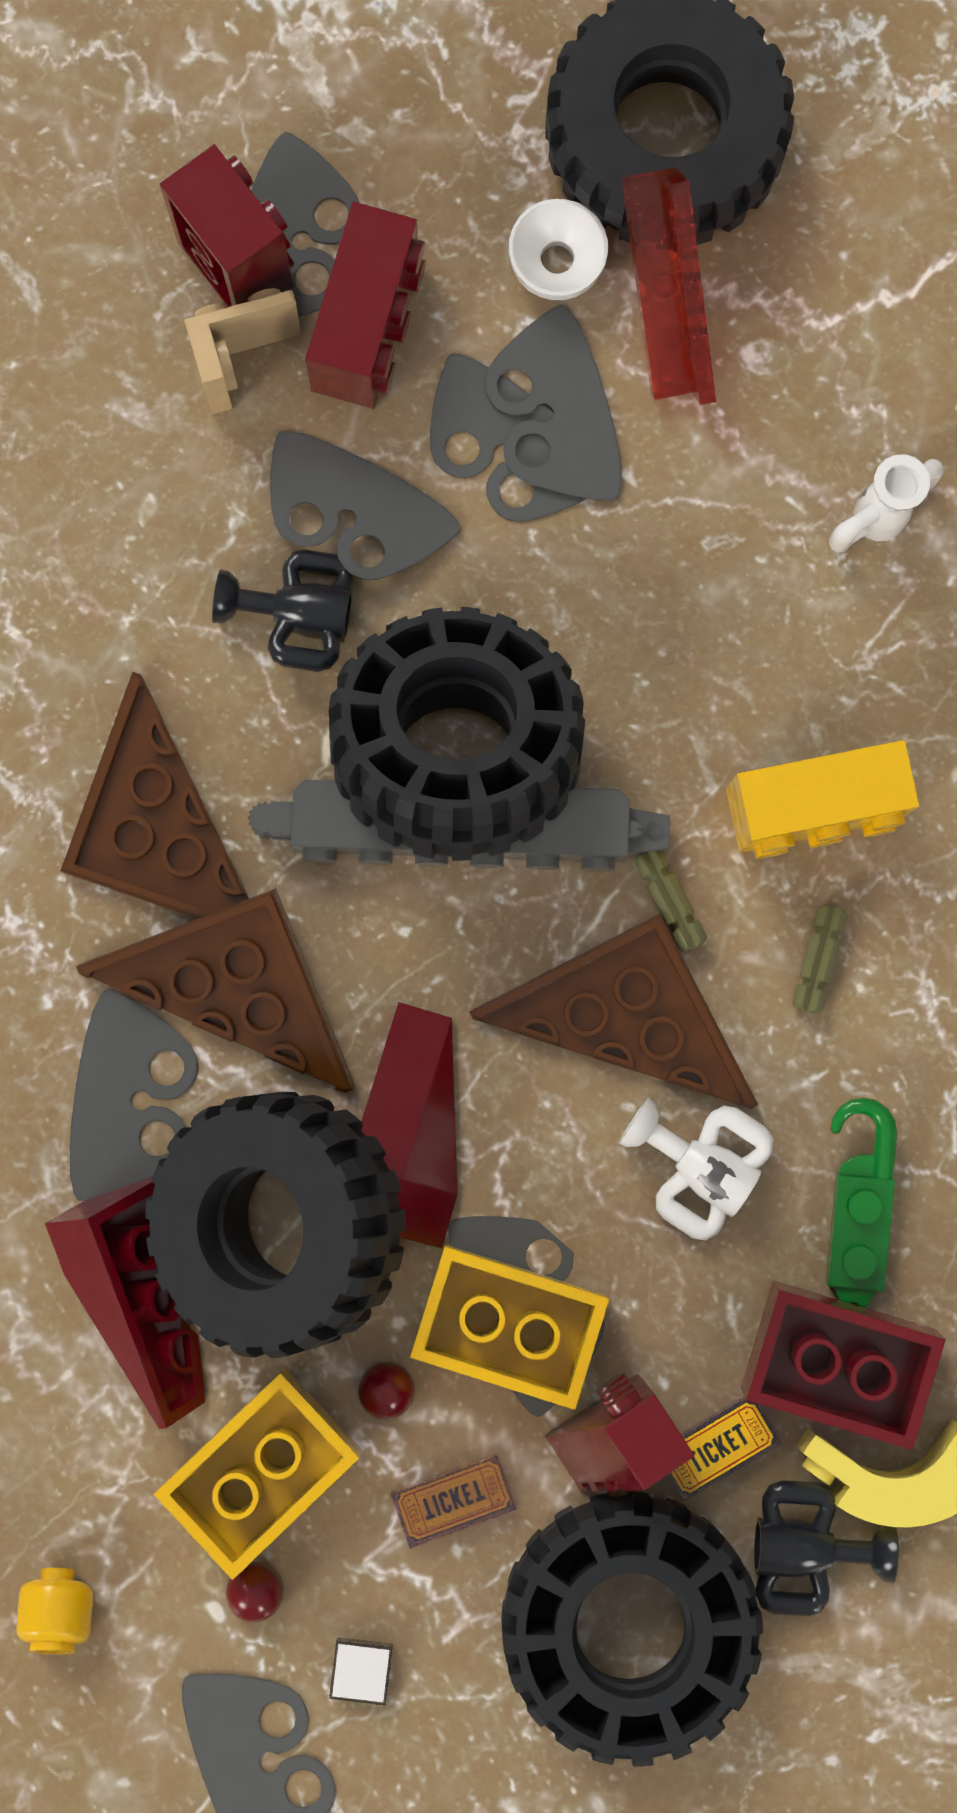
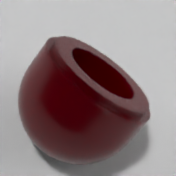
(386, 1390)
(255, 1593)

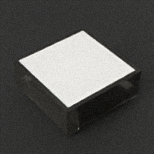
(361, 1671)

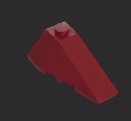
(415, 1119)
(111, 1273)

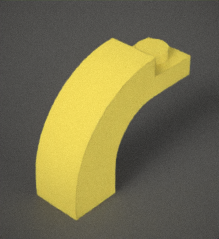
(891, 1498)

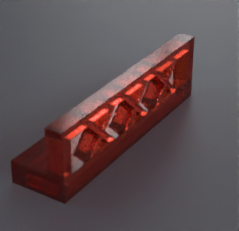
(669, 284)

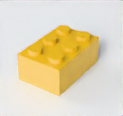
(822, 799)
(510, 1327)
(258, 1473)

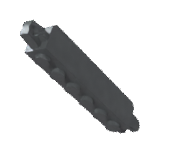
(590, 829)

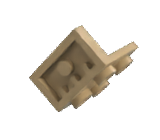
(228, 330)

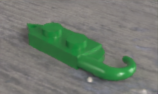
(862, 1208)

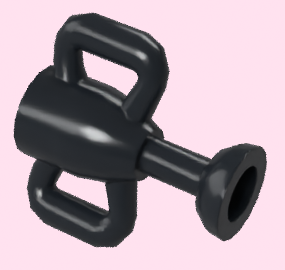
(299, 608)
(809, 1549)

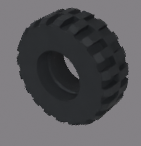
(684, 44)
(465, 664)
(205, 1235)
(650, 1712)

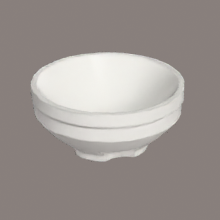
(564, 225)

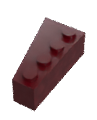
(620, 1439)

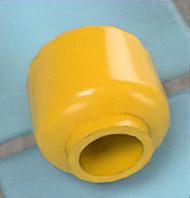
(54, 1612)

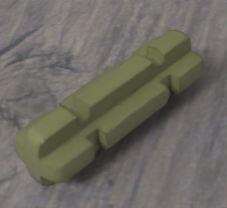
(671, 900)
(820, 959)

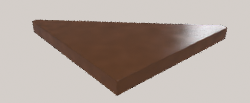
(146, 822)
(236, 979)
(630, 1008)

